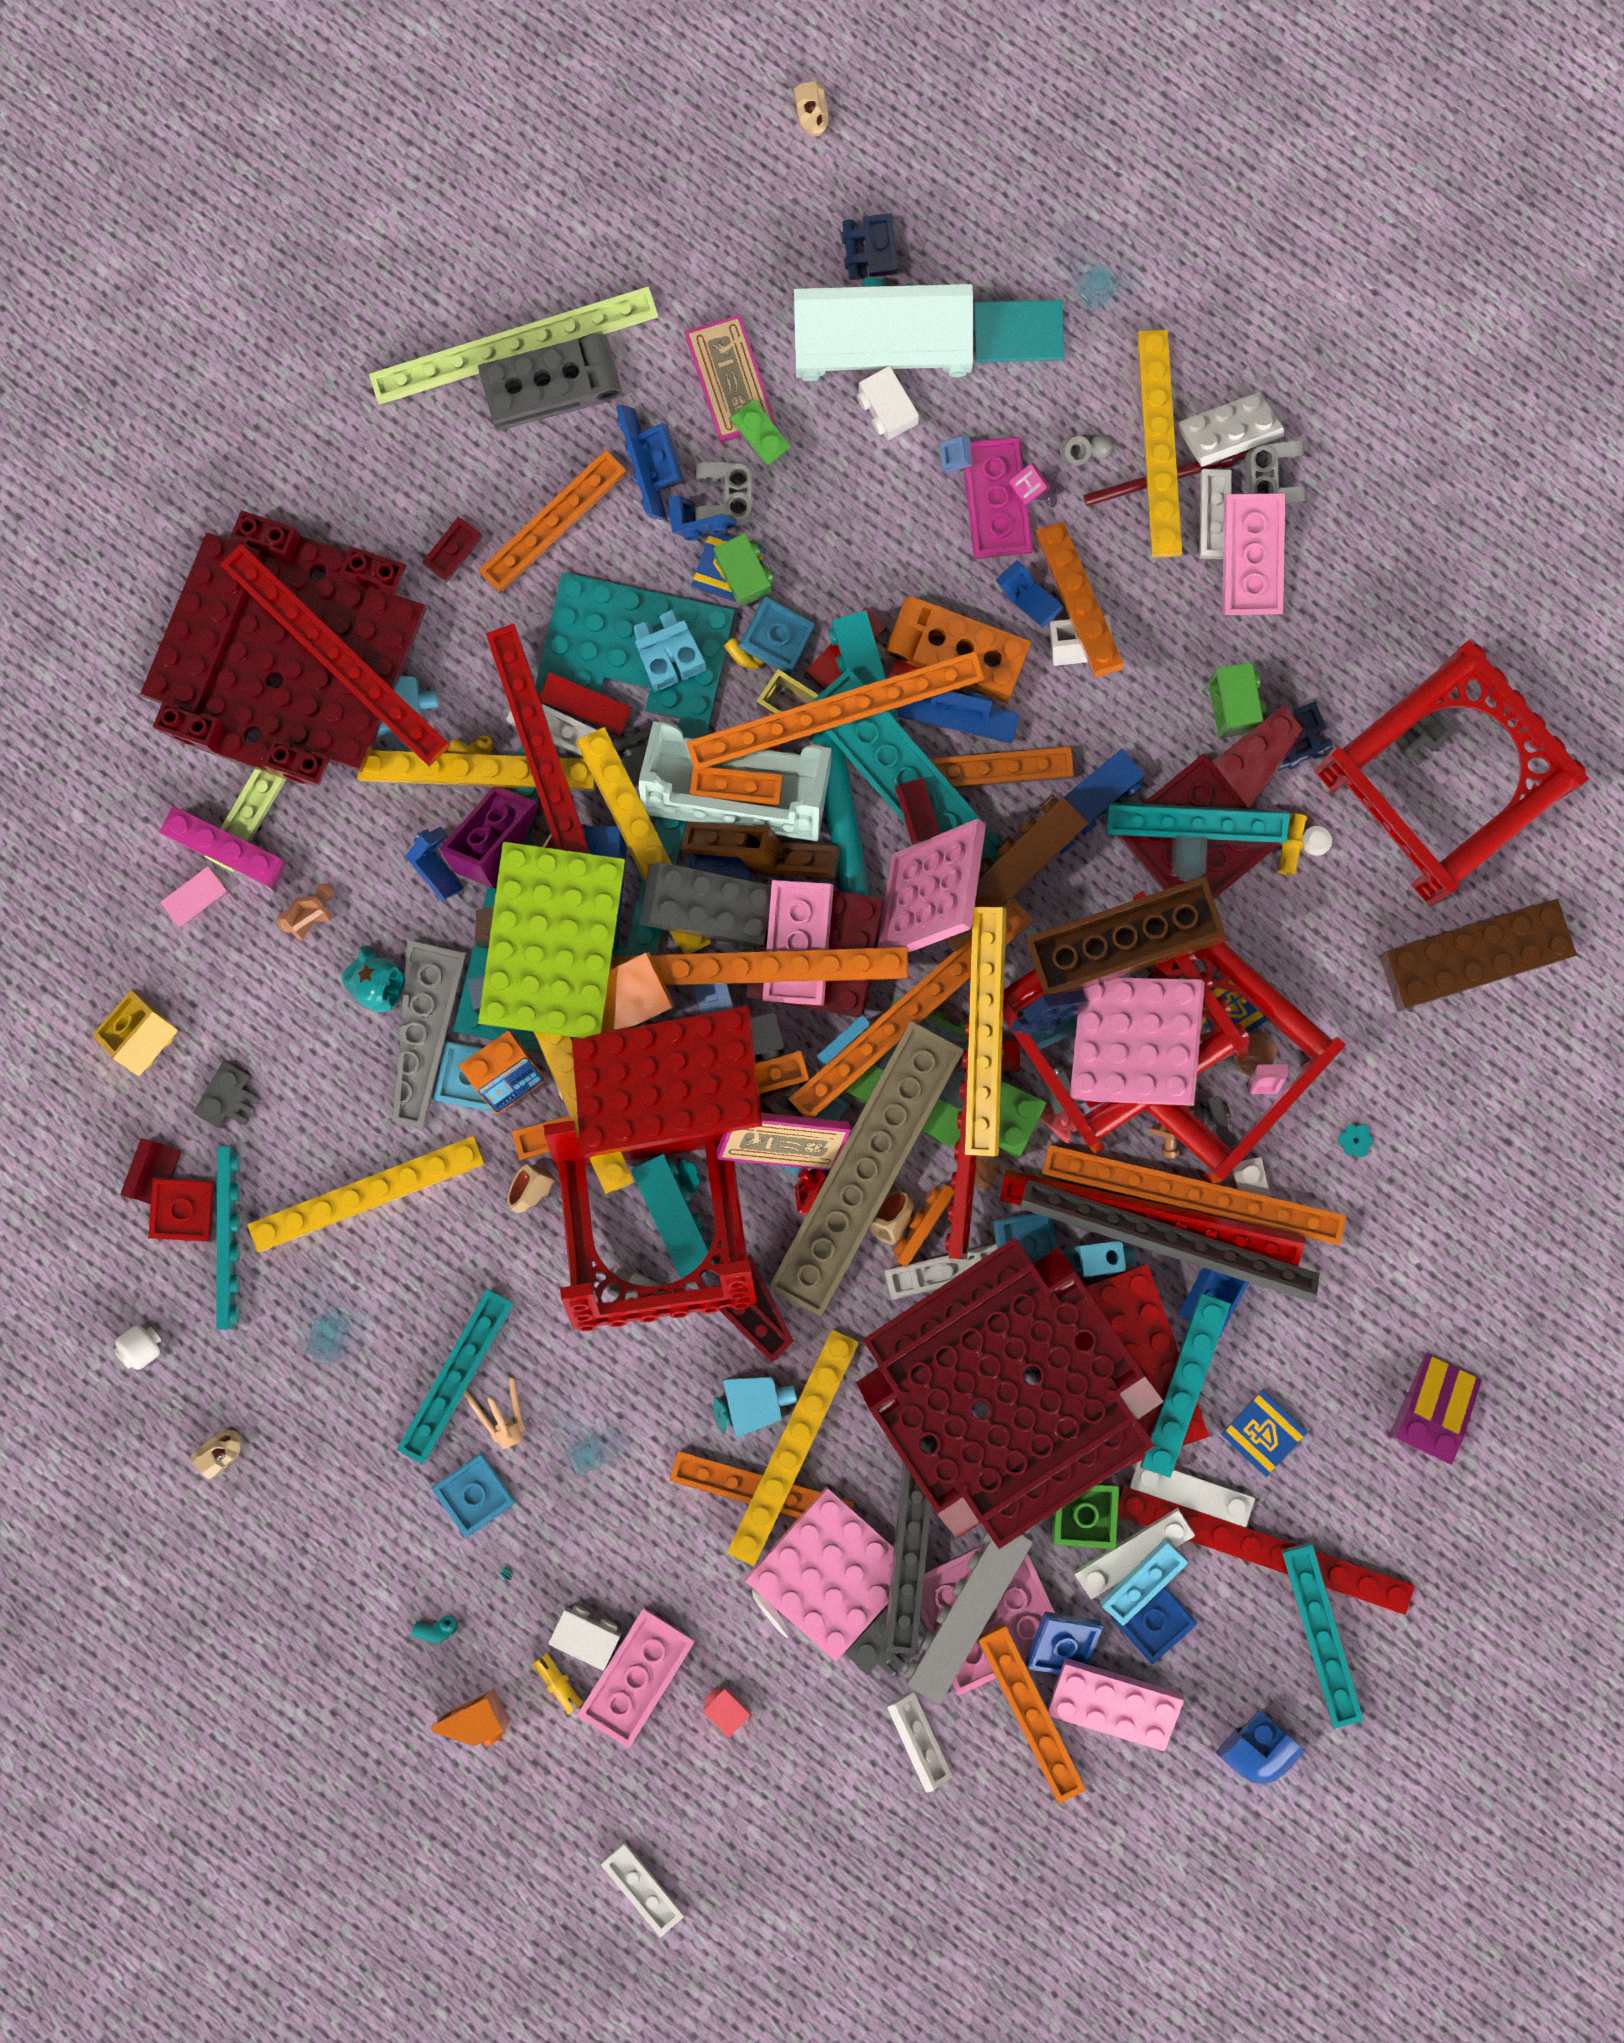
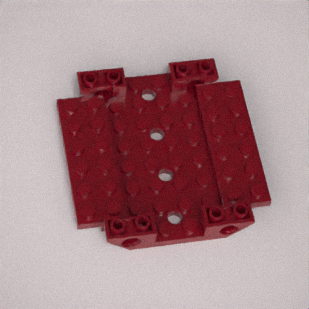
(227, 648)
(1039, 1439)

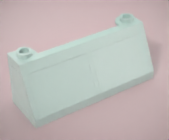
(883, 329)
(668, 776)

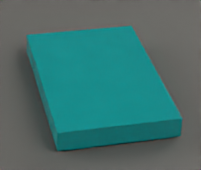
(1018, 331)

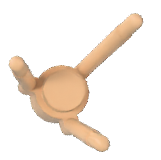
(506, 1431)

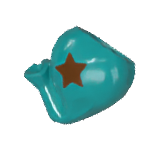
(373, 981)

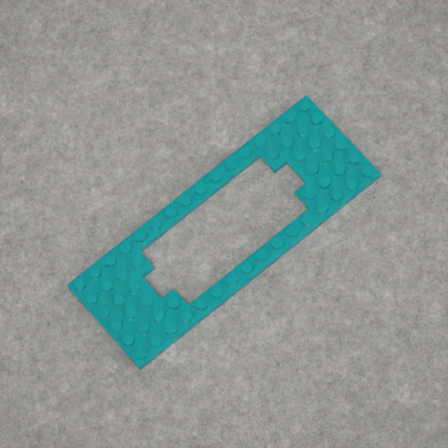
(595, 641)

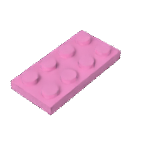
(1253, 554)
(798, 923)
(636, 1677)
(1115, 1704)

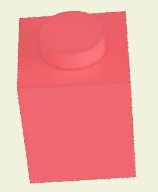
(725, 1709)

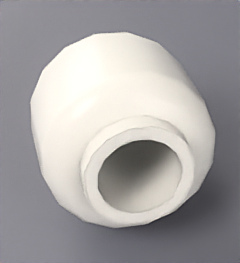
(137, 1347)

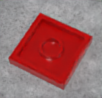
(181, 1209)

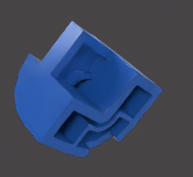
(1260, 1750)

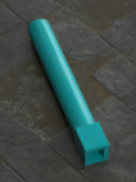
(843, 822)

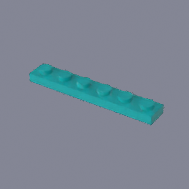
(1197, 821)
(227, 1251)
(455, 1376)
(1185, 1384)
(1322, 1635)

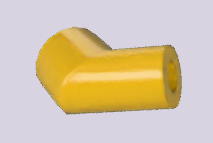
(742, 657)
(482, 746)

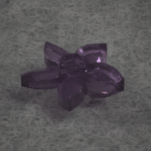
(1050, 495)

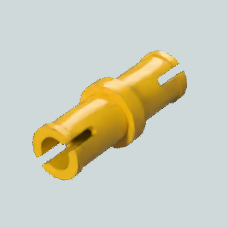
(1294, 844)
(557, 1683)

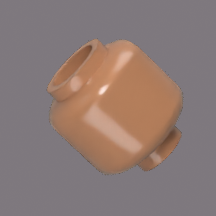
(1261, 1052)

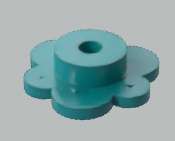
(1359, 1132)
(689, 1175)
(721, 1413)

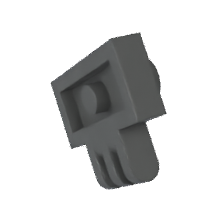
(226, 1097)
(869, 1648)

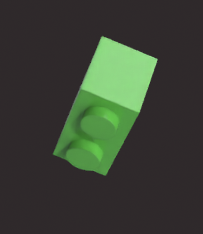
(759, 432)
(743, 570)

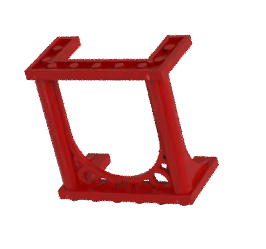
(1464, 665)
(1288, 1020)
(1219, 1043)
(584, 1300)

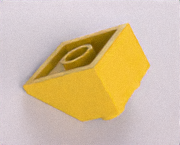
(135, 1033)

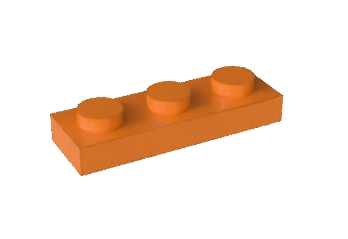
(737, 786)
(922, 1224)

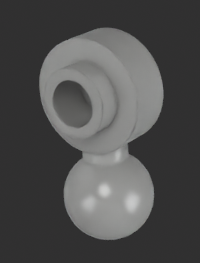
(1099, 447)

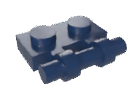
(879, 244)
(1312, 719)
(1047, 1010)

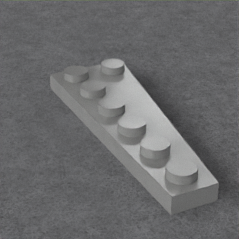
(428, 1006)

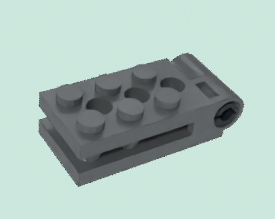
(594, 385)

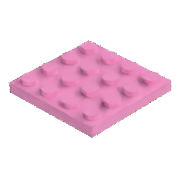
(932, 888)
(1138, 1041)
(827, 1574)
(1019, 1609)

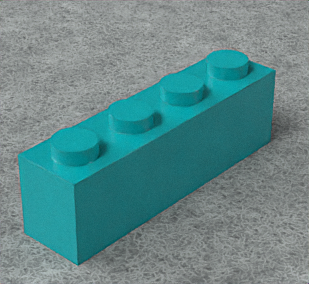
(858, 649)
(672, 1214)

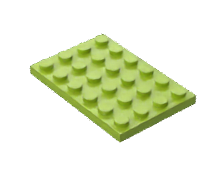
(551, 940)

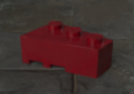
(1260, 753)
(761, 1321)

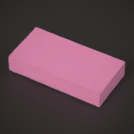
(193, 896)
(1268, 1079)

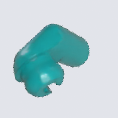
(437, 1632)

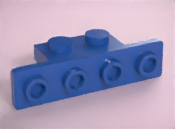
(652, 458)
(964, 714)
(1215, 1285)

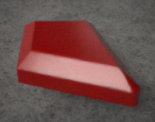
(808, 1188)

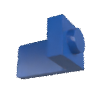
(683, 521)
(1028, 595)
(430, 866)

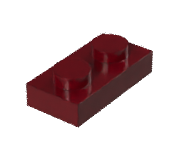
(452, 549)

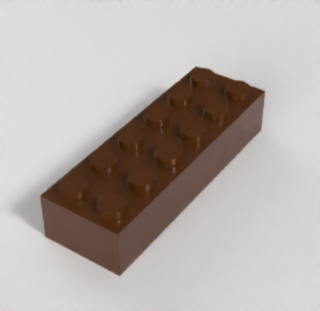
(1024, 855)
(1127, 938)
(1477, 955)

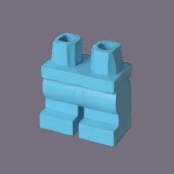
(668, 646)

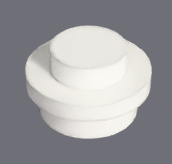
(1317, 840)

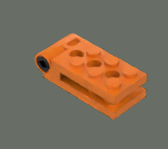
(922, 620)

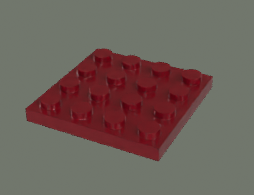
(1226, 860)
(853, 926)

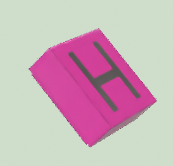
(1029, 484)

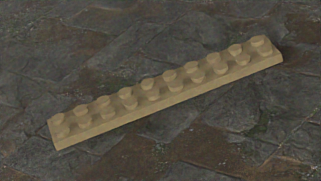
(866, 1168)

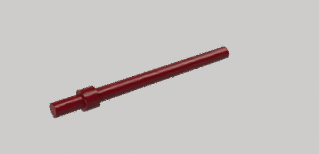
(1141, 483)

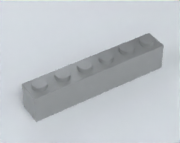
(965, 1617)

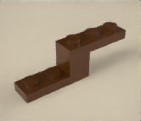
(760, 849)

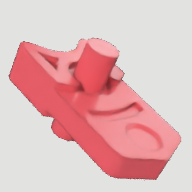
(1059, 1123)

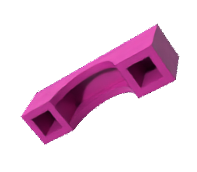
(222, 847)

